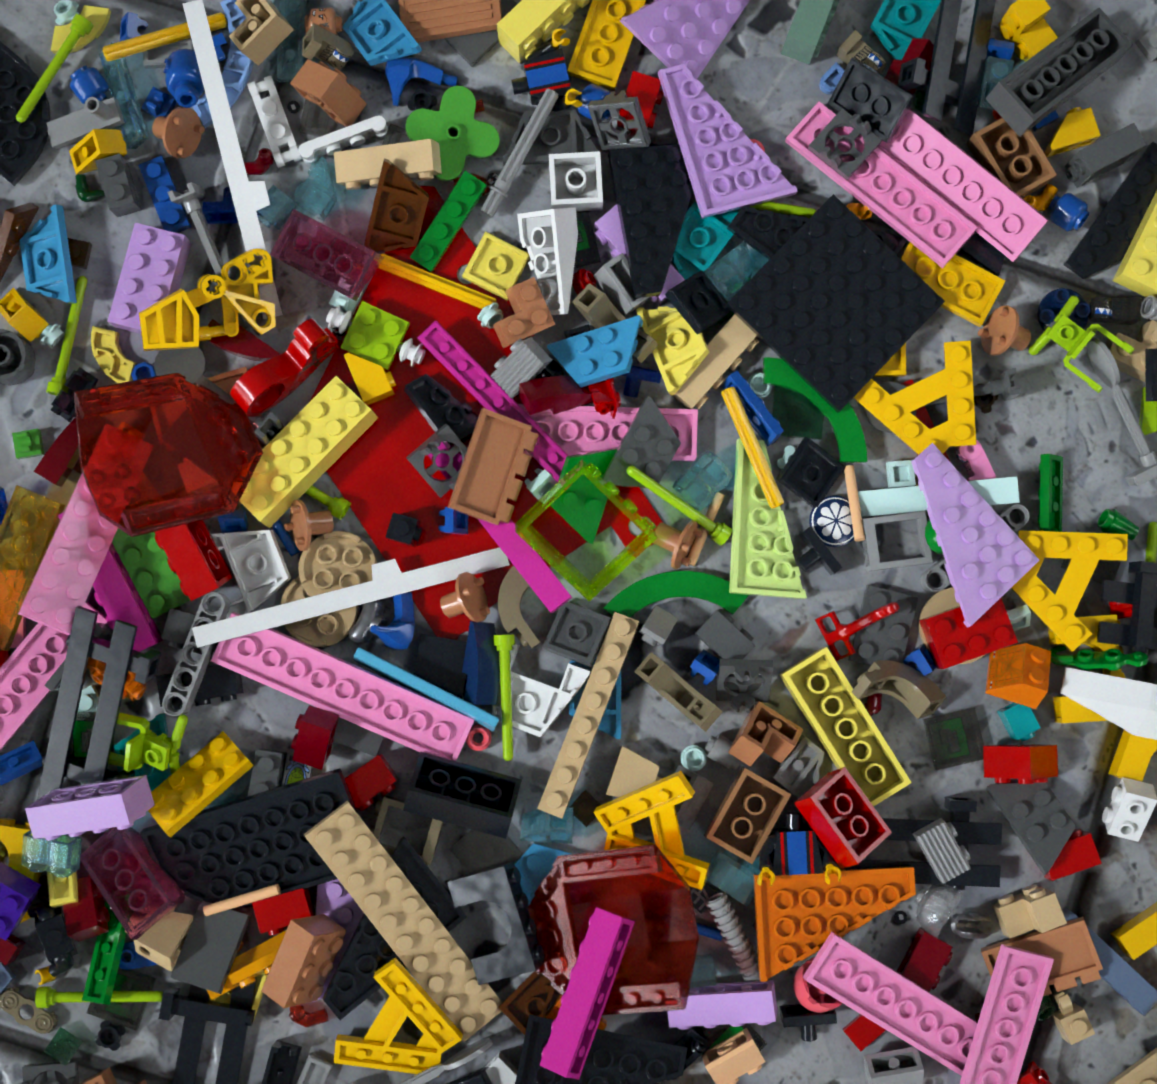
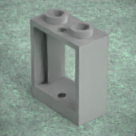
(870, 545)

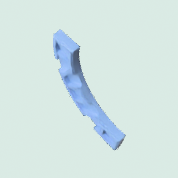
(236, 68)

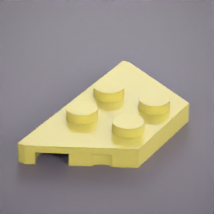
(678, 345)

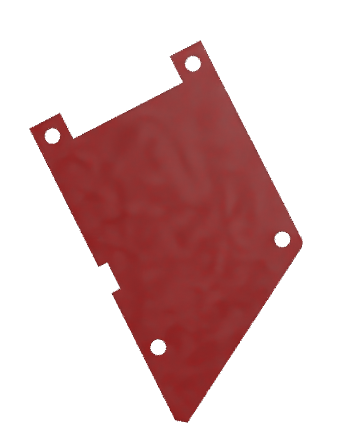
(375, 467)

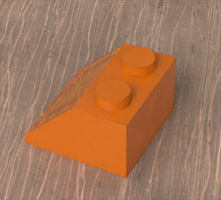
(1019, 674)

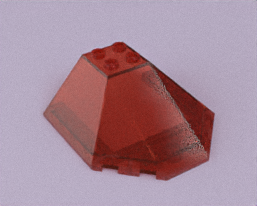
(163, 452)
(637, 886)

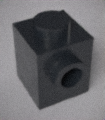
(404, 529)

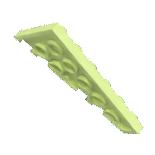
(760, 538)

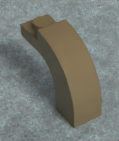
(601, 312)
(509, 607)
(903, 683)
(678, 692)

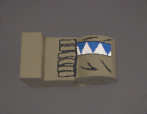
(326, 47)
(857, 48)

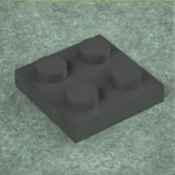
(577, 634)

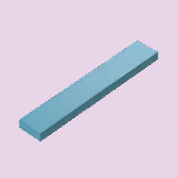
(423, 687)

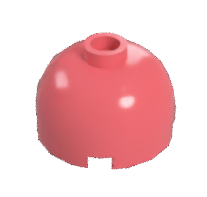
(811, 996)

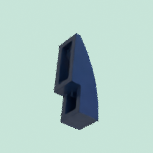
(481, 664)

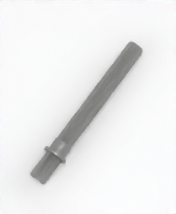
(519, 153)

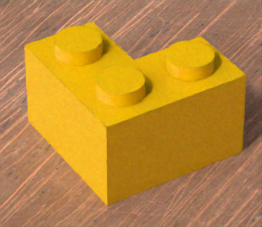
(1027, 28)

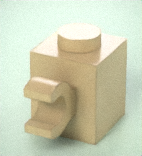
(1071, 1020)

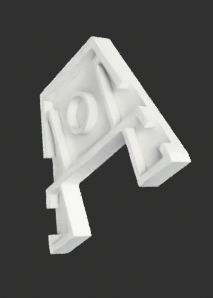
(256, 566)
(536, 703)

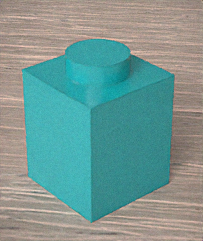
(1019, 721)

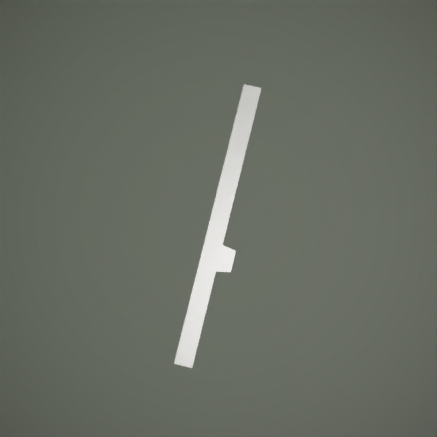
(246, 195)
(386, 582)

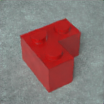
(1020, 762)

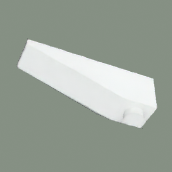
(552, 249)
(1117, 699)

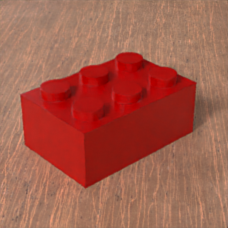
(194, 558)
(955, 643)
(843, 818)

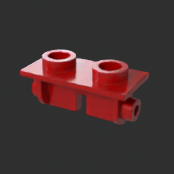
(606, 399)

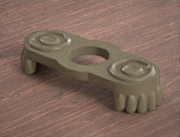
(41, 1022)

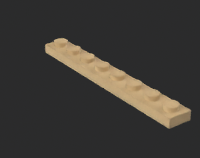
(588, 715)

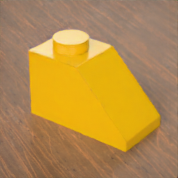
(1074, 131)
(96, 146)
(22, 315)
(370, 379)

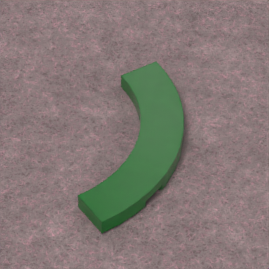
(845, 423)
(674, 585)

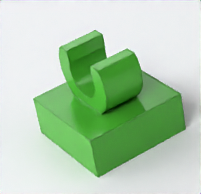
(28, 444)

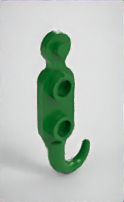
(1088, 659)

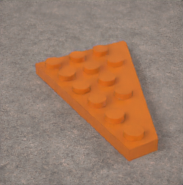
(803, 910)

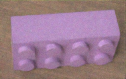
(148, 274)
(90, 808)

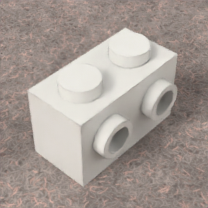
(1129, 809)

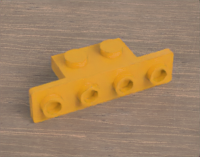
(251, 964)

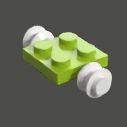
(375, 335)

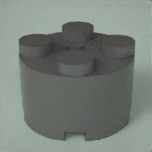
(19, 360)

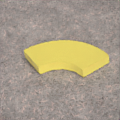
(96, 15)
(110, 356)

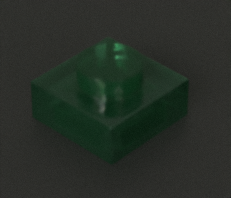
(63, 1046)

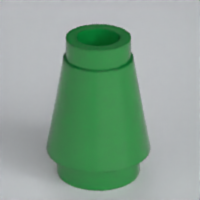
(1115, 523)

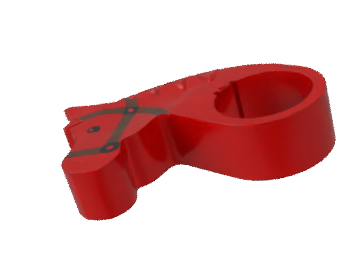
(278, 377)

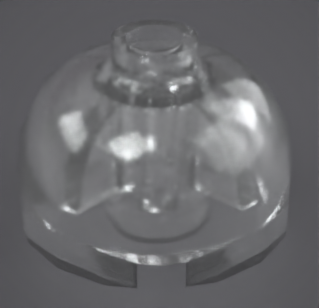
(936, 907)

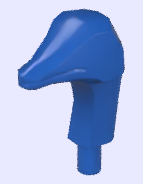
(406, 68)
(401, 630)

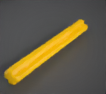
(158, 38)
(435, 282)
(752, 447)

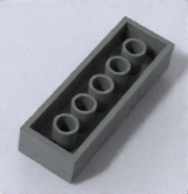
(1058, 72)

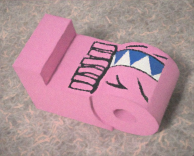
(975, 462)

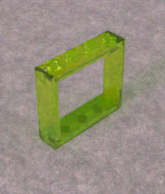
(548, 552)

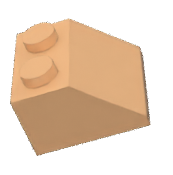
(733, 1058)

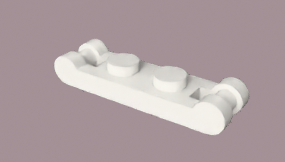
(274, 121)
(335, 141)

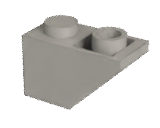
(657, 626)

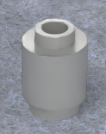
(718, 751)

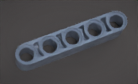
(1120, 974)

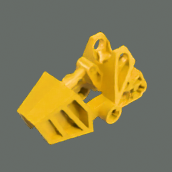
(175, 322)

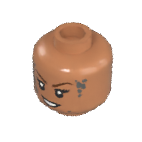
(324, 18)

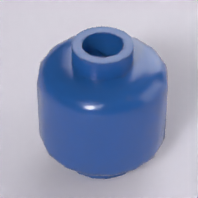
(88, 83)
(591, 93)
(1068, 212)

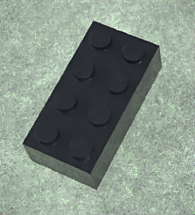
(462, 795)

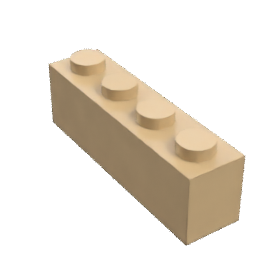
(364, 165)
(724, 355)

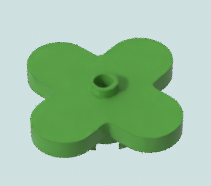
(456, 113)

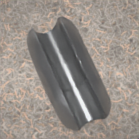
(371, 615)
(967, 925)

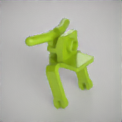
(1074, 339)
(148, 746)

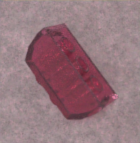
(326, 255)
(131, 880)

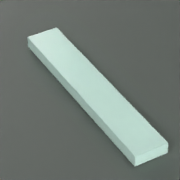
(911, 499)

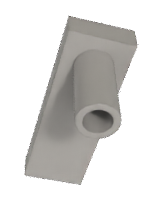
(78, 124)

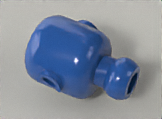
(183, 77)

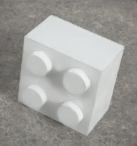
(576, 181)

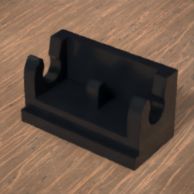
(281, 1063)

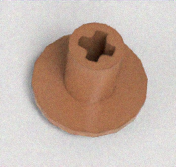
(179, 131)
(1003, 331)
(306, 523)
(677, 541)
(467, 598)

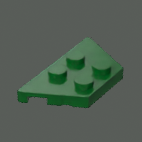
(583, 502)

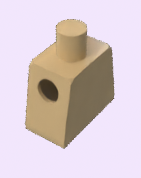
(631, 773)
(165, 939)

